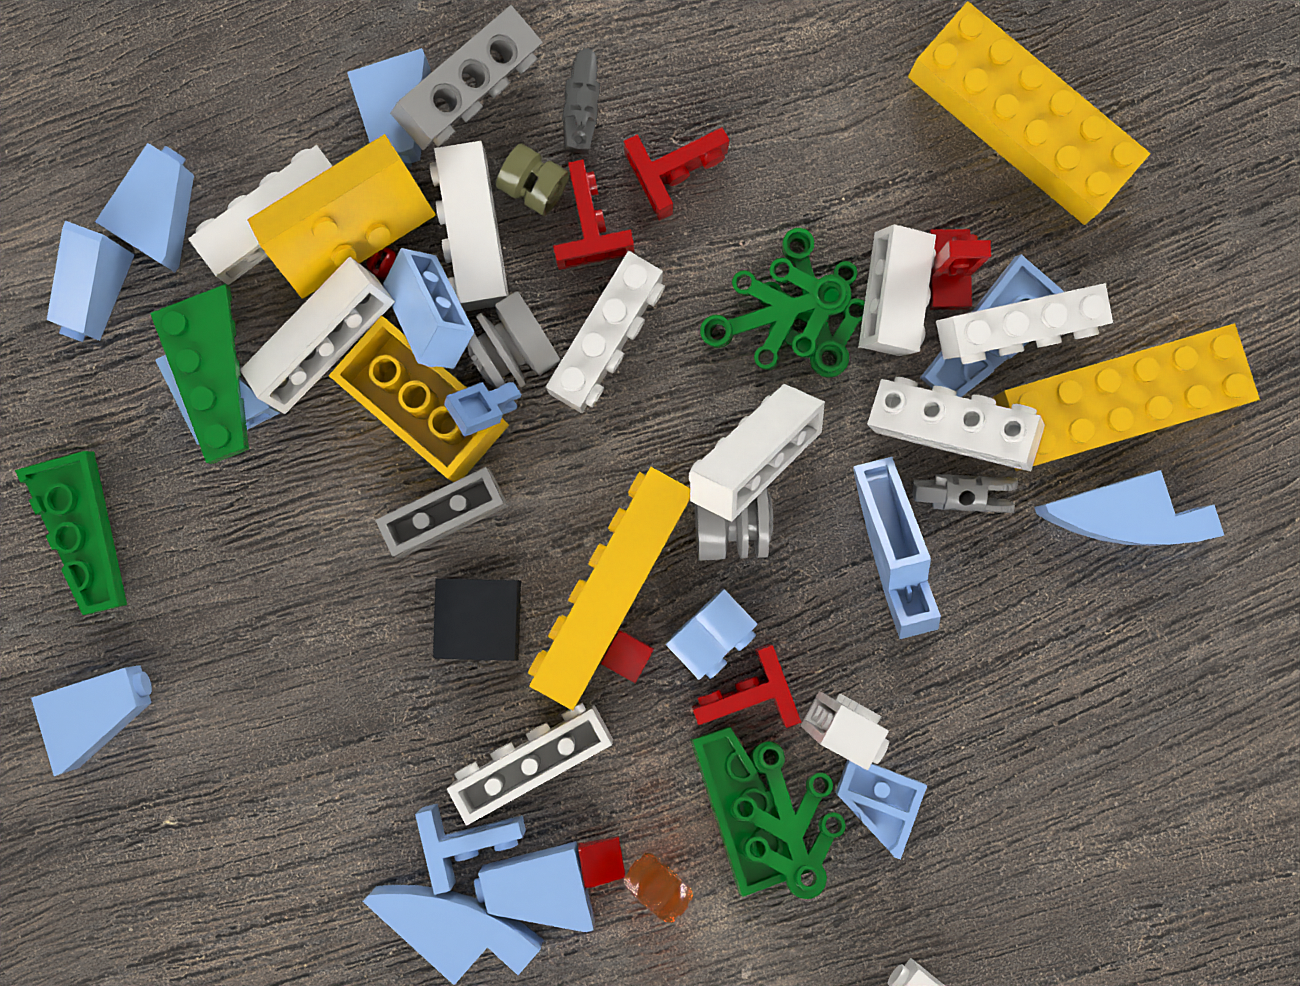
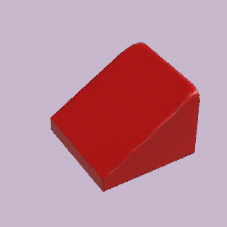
(627, 656)
(601, 861)

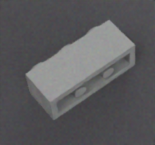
(441, 513)

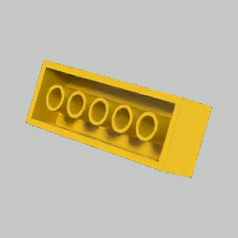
(1027, 114)
(1137, 393)
(611, 588)

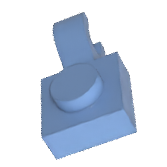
(478, 408)

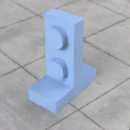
(460, 844)

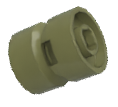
(520, 173)

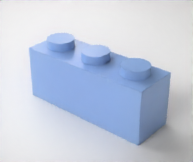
(428, 309)

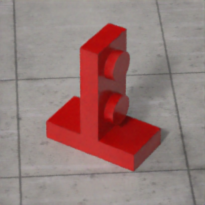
(673, 167)
(593, 246)
(955, 261)
(751, 692)

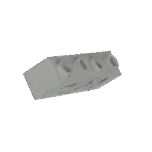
(504, 34)

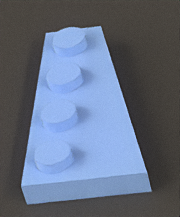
(1016, 284)

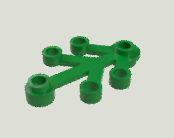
(782, 311)
(825, 341)
(790, 825)

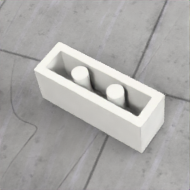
(897, 291)

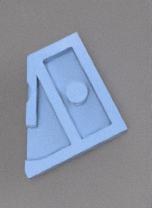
(882, 802)

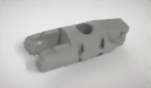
(946, 490)

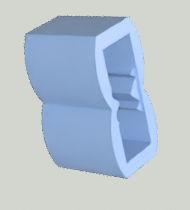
(712, 634)

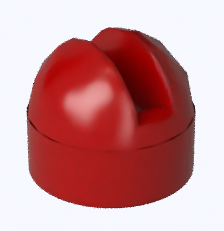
(385, 265)

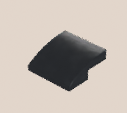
(477, 619)

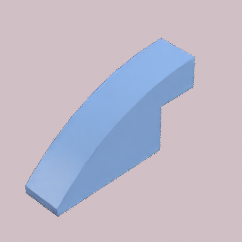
(1132, 514)
(897, 548)
(452, 928)

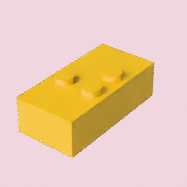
(341, 215)
(411, 400)

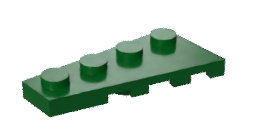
(203, 360)
(75, 513)
(730, 775)

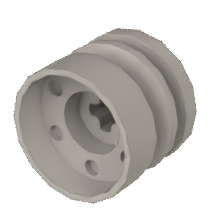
(511, 344)
(751, 524)

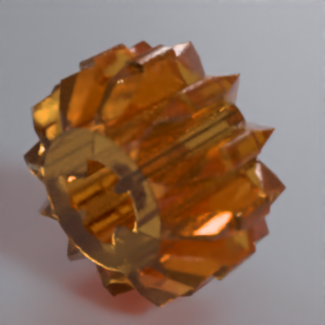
(658, 887)

